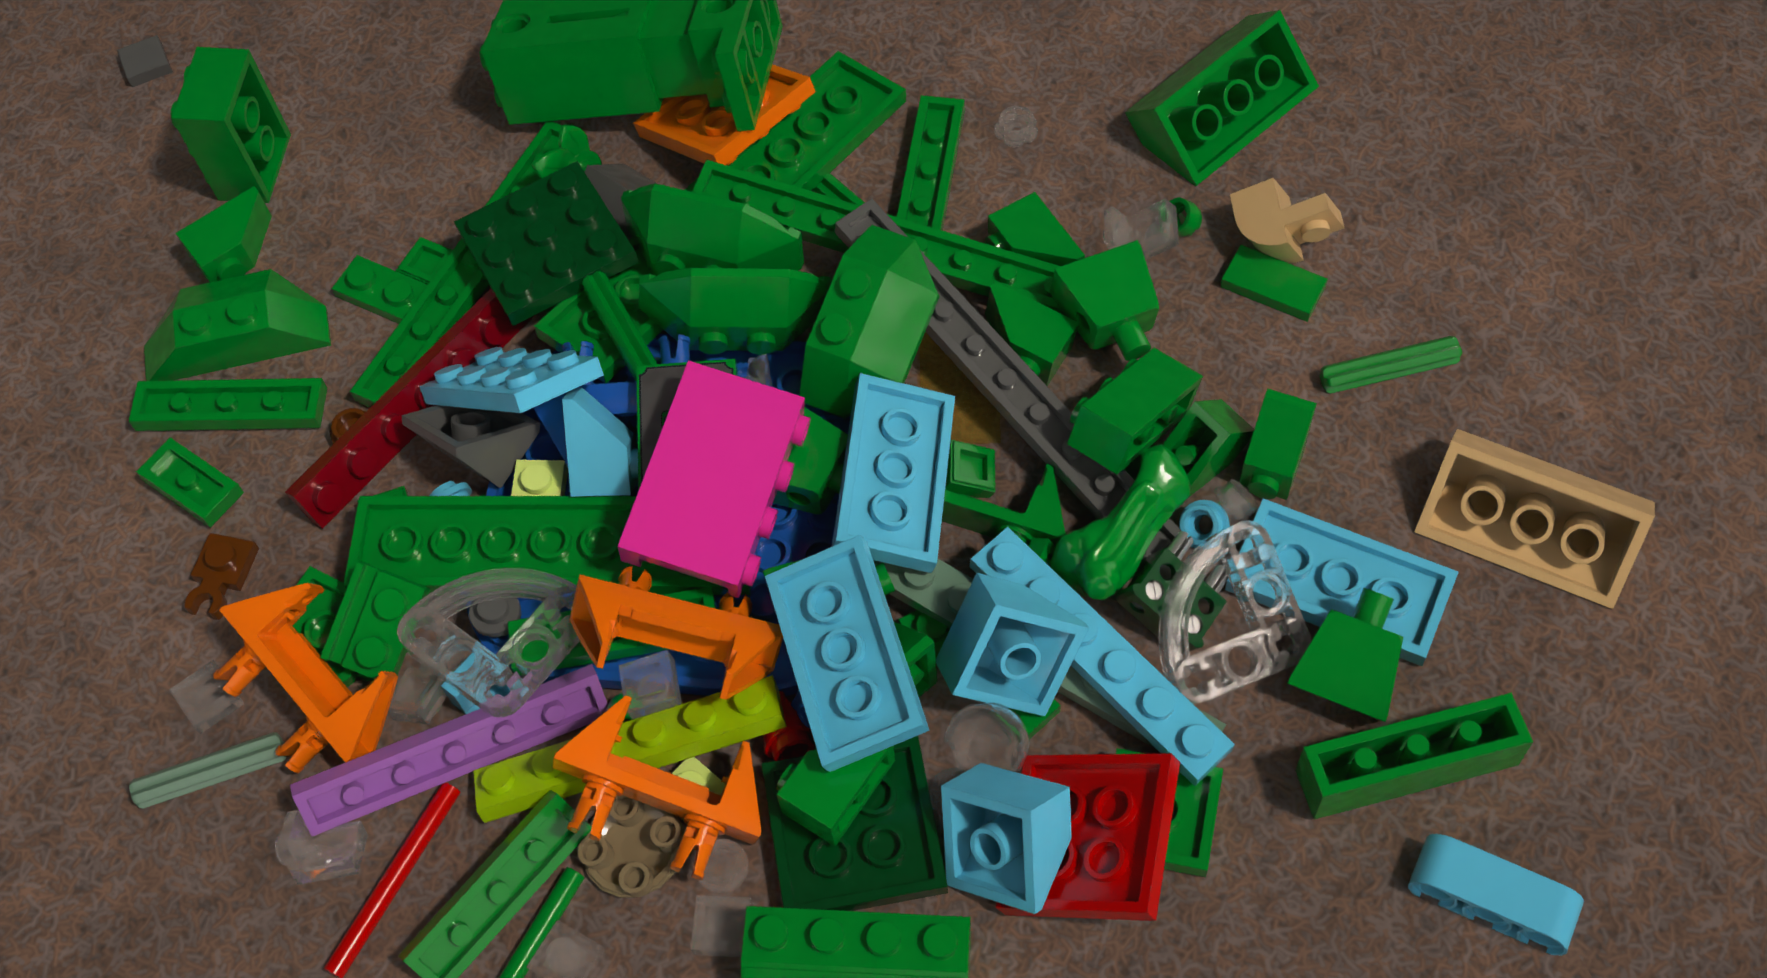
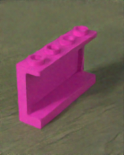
(715, 478)

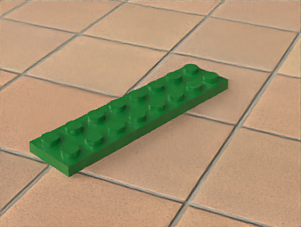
(457, 536)

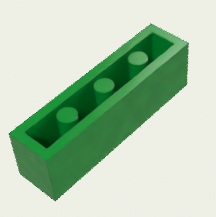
(1413, 755)

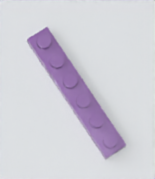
(446, 752)

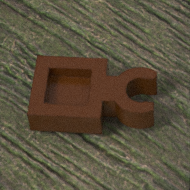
(220, 567)

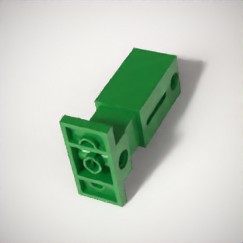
(629, 55)

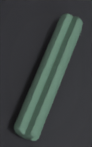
(206, 770)

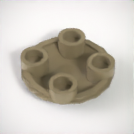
(633, 849)

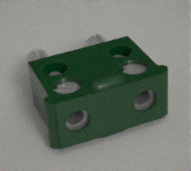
(1150, 584)

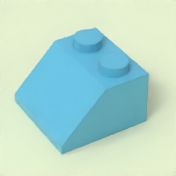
(1009, 646)
(1005, 835)

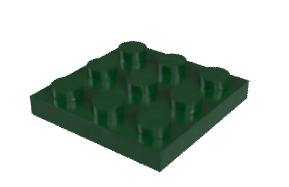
(545, 242)
(880, 860)

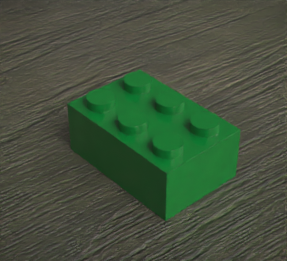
(231, 122)

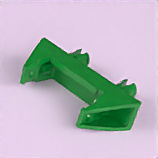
(1040, 520)

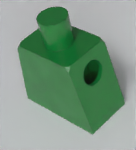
(1109, 298)
(816, 467)
(1353, 658)

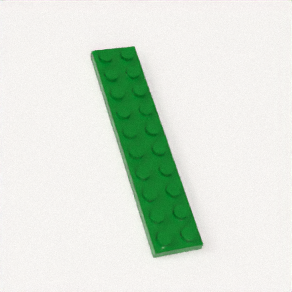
(796, 151)

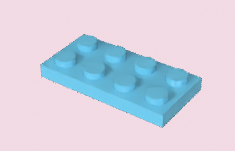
(510, 379)
(895, 471)
(1334, 565)
(846, 654)

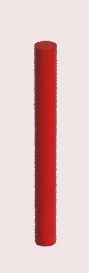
(392, 881)

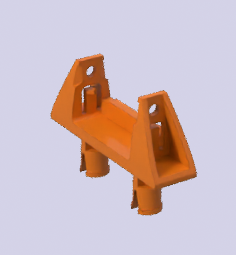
(632, 612)
(332, 712)
(609, 776)

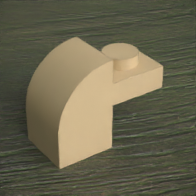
(1279, 228)

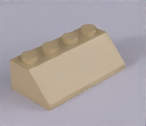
(1536, 518)

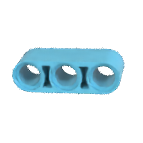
(1498, 892)

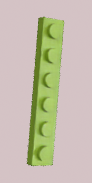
(651, 739)

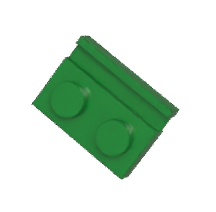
(368, 620)

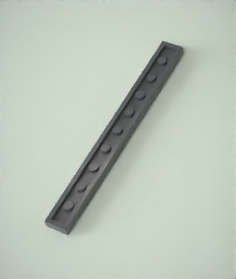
(1010, 385)

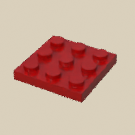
(1117, 830)

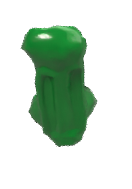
(1109, 550)

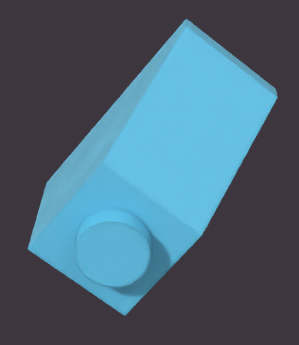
(598, 448)

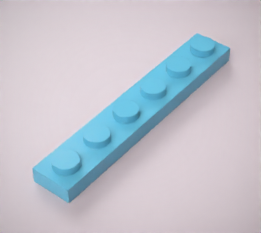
(1115, 665)

